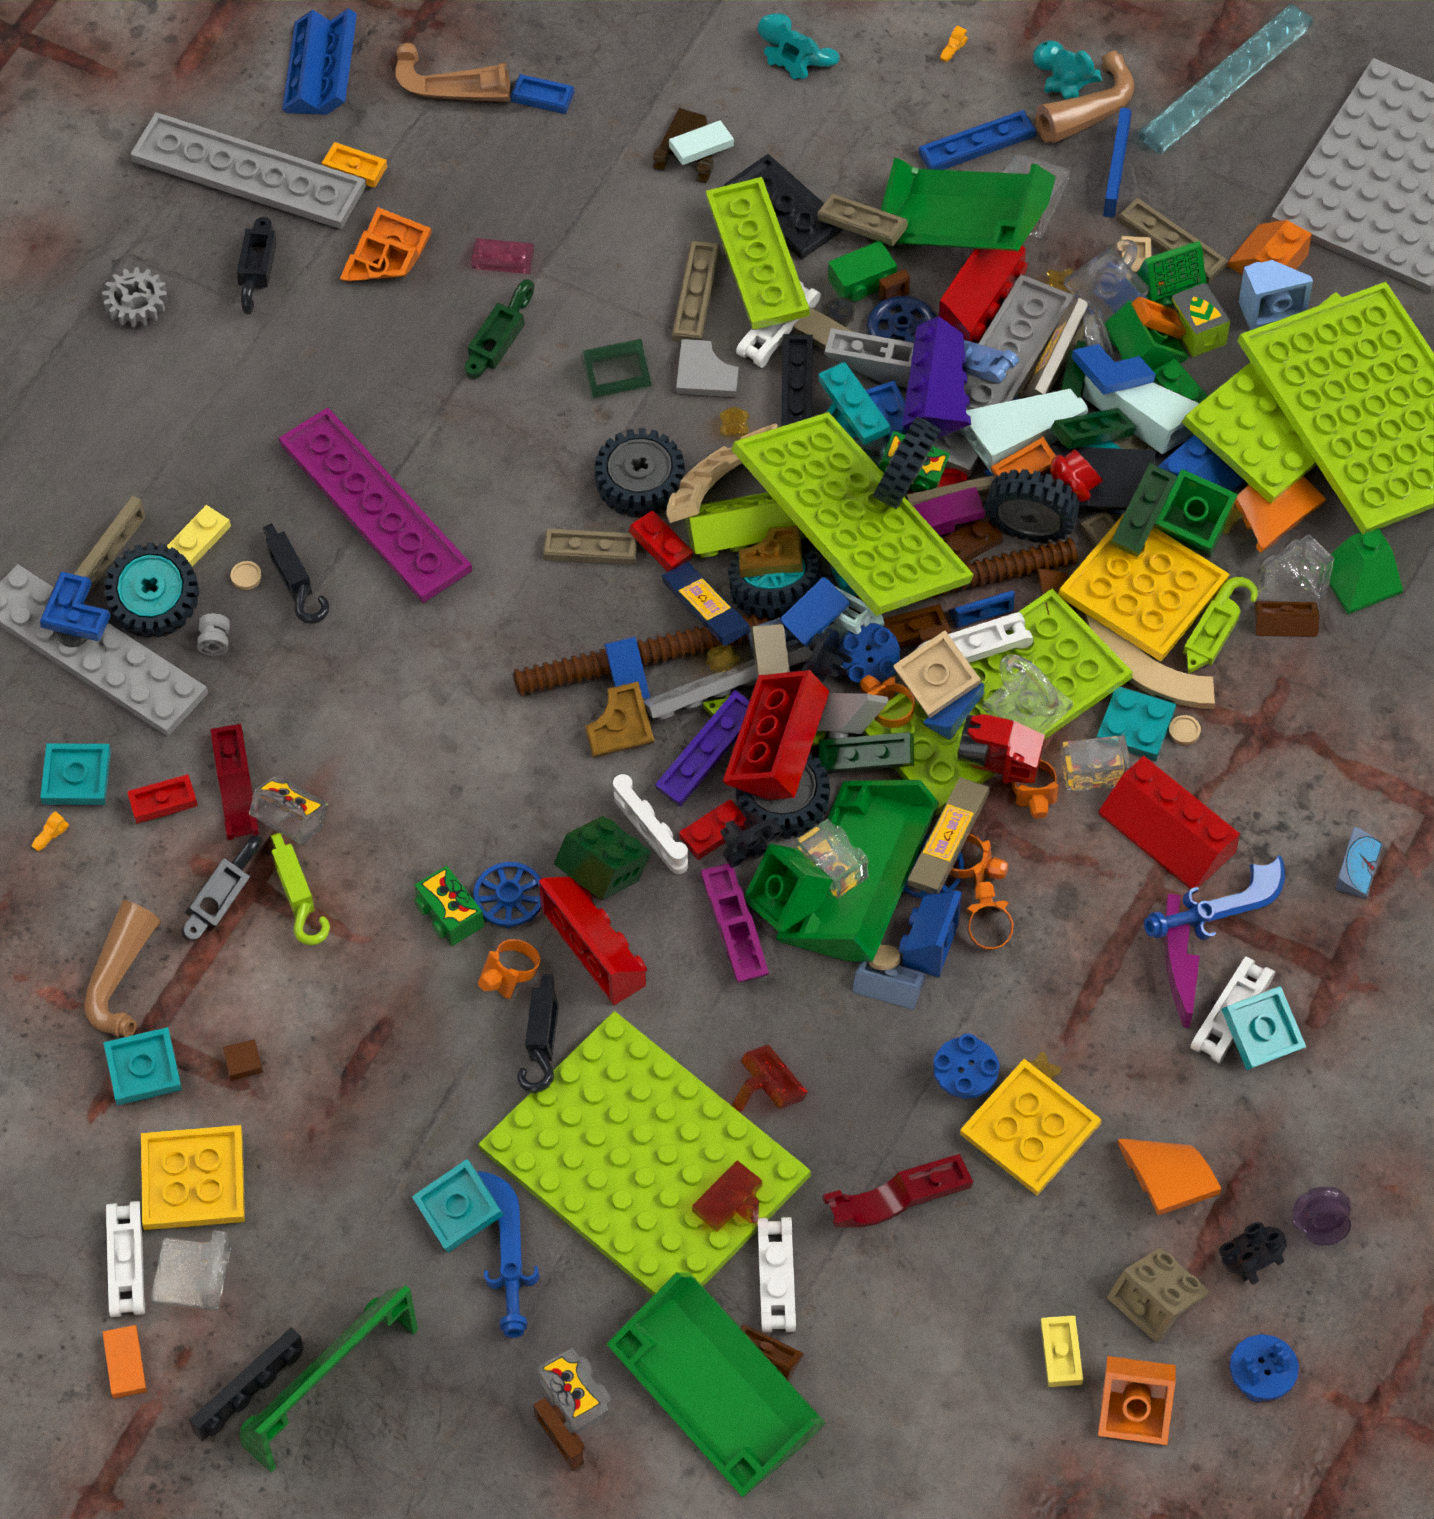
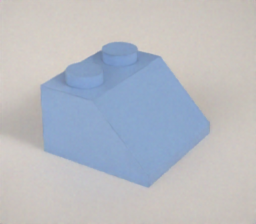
(1272, 293)

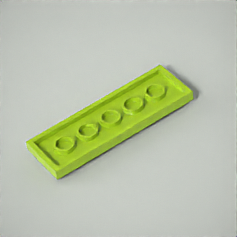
(757, 253)

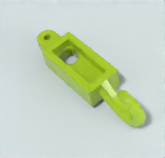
(296, 891)

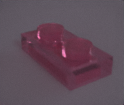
(502, 256)

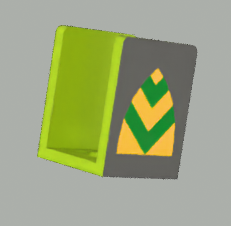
(1203, 319)

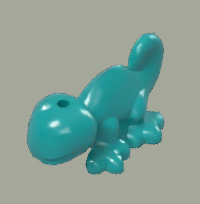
(795, 49)
(1069, 69)

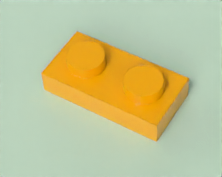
(356, 163)

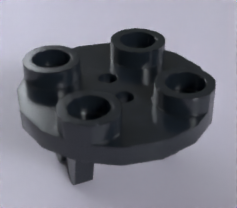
(826, 656)
(751, 841)
(1253, 1251)

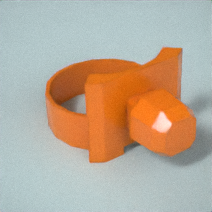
(872, 686)
(1038, 798)
(995, 867)
(984, 892)
(504, 980)

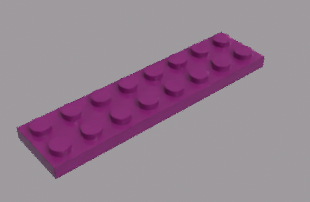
(375, 505)

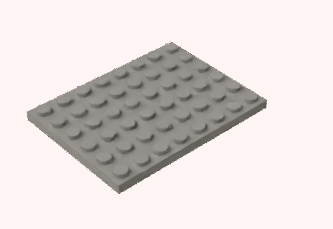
(1373, 178)

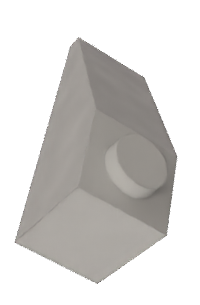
(872, 355)

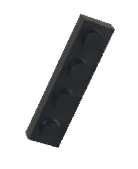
(797, 378)
(238, 1392)

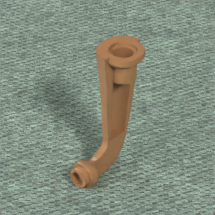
(475, 84)
(1071, 116)
(125, 939)

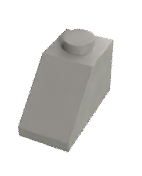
(849, 713)

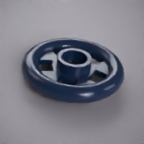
(909, 305)

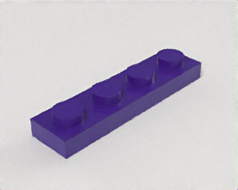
(704, 750)

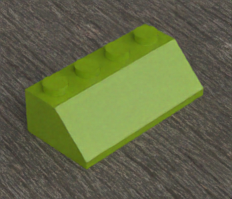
(735, 523)

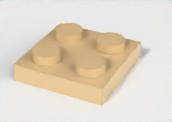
(937, 674)

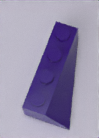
(937, 378)

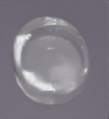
(1096, 331)

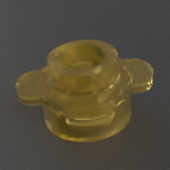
(734, 415)
(722, 658)

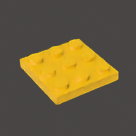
(1030, 1127)
(192, 1177)

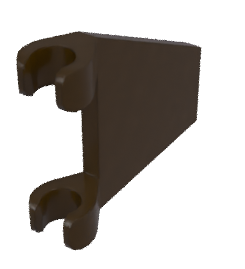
(682, 123)

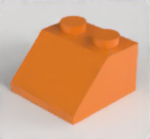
(1273, 241)
(1137, 1400)

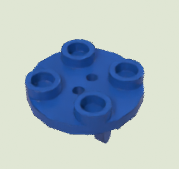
(883, 650)
(955, 1056)
(1250, 1375)

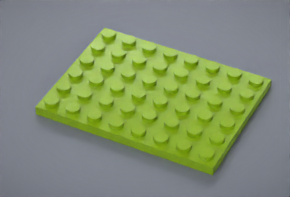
(1359, 398)
(630, 1148)

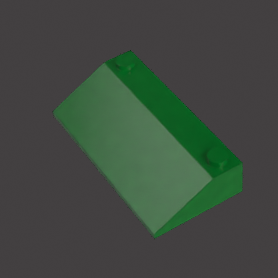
(967, 206)
(889, 826)
(715, 1383)
(263, 1428)

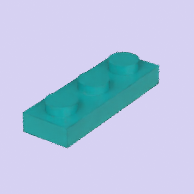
(854, 403)

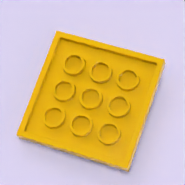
(1144, 597)

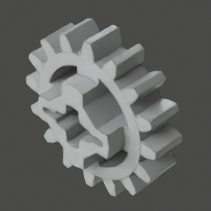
(135, 297)

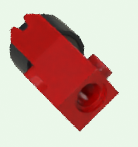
(1001, 747)

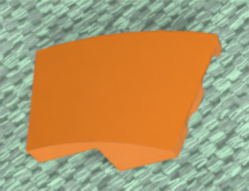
(386, 248)
(1282, 515)
(1170, 1173)

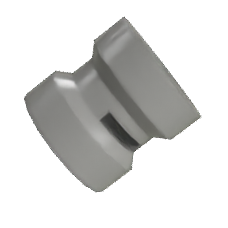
(213, 634)

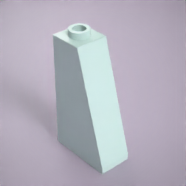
(1151, 408)
(1012, 425)

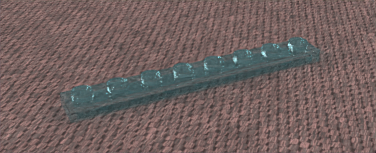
(1225, 78)

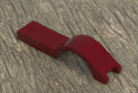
(234, 780)
(899, 1193)

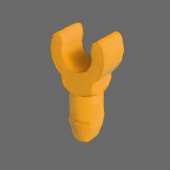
(955, 42)
(54, 826)

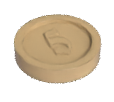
(246, 575)
(1184, 730)
(886, 958)

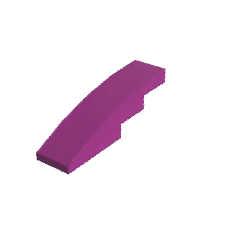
(951, 509)
(734, 923)
(1180, 966)

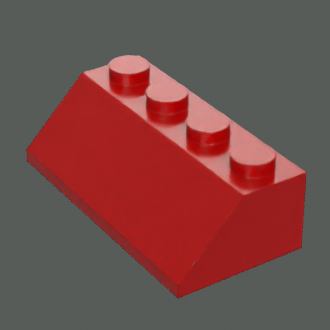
(980, 289)
(777, 734)
(1169, 824)
(592, 938)

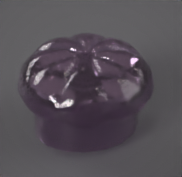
(1323, 1215)

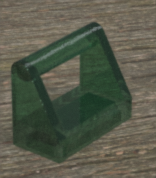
(613, 352)

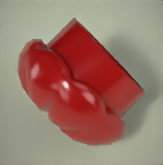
(1076, 473)

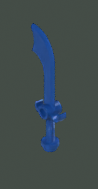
(1263, 889)
(510, 1247)

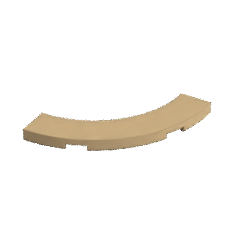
(701, 478)
(1155, 677)

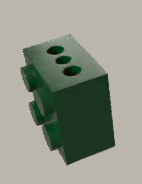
(602, 857)

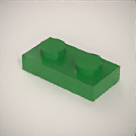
(1176, 379)

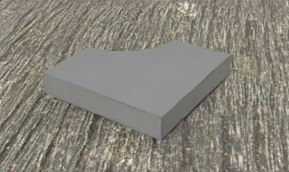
(703, 372)

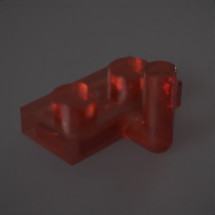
(770, 1075)
(729, 1195)

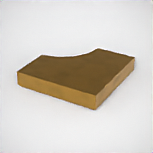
(775, 554)
(622, 724)

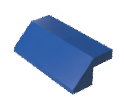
(319, 63)

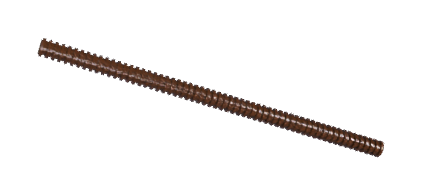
(701, 638)

